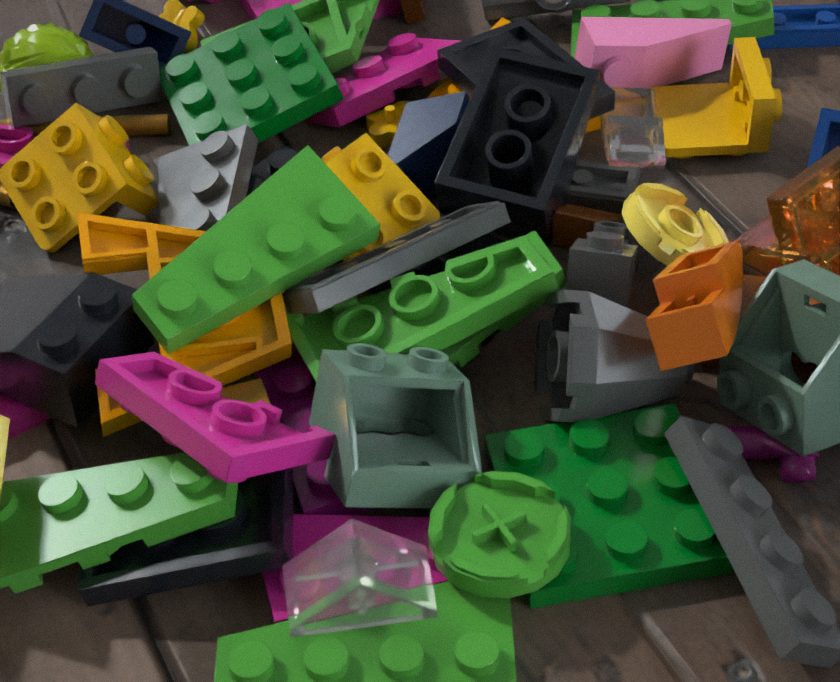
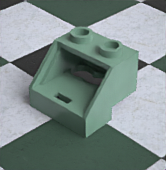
(758, 371)
(392, 394)

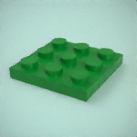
(250, 76)
(626, 502)

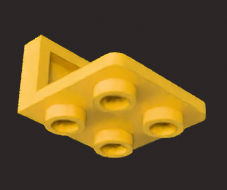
(722, 116)
(73, 169)
(380, 189)

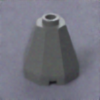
(598, 359)

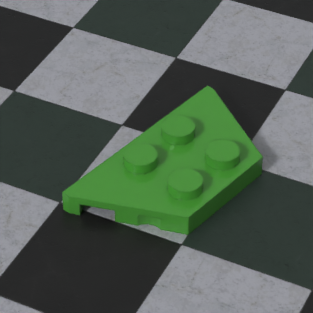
(334, 27)

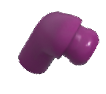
(761, 446)

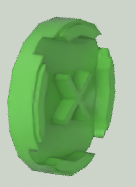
(499, 535)

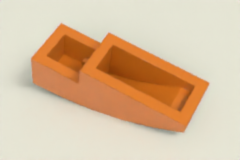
(697, 306)

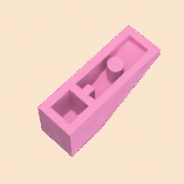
(651, 49)

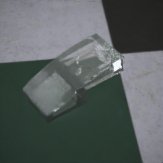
(632, 130)

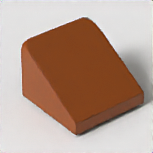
(576, 221)

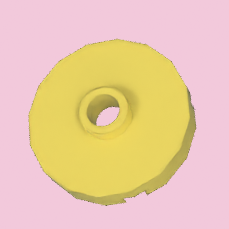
(666, 226)

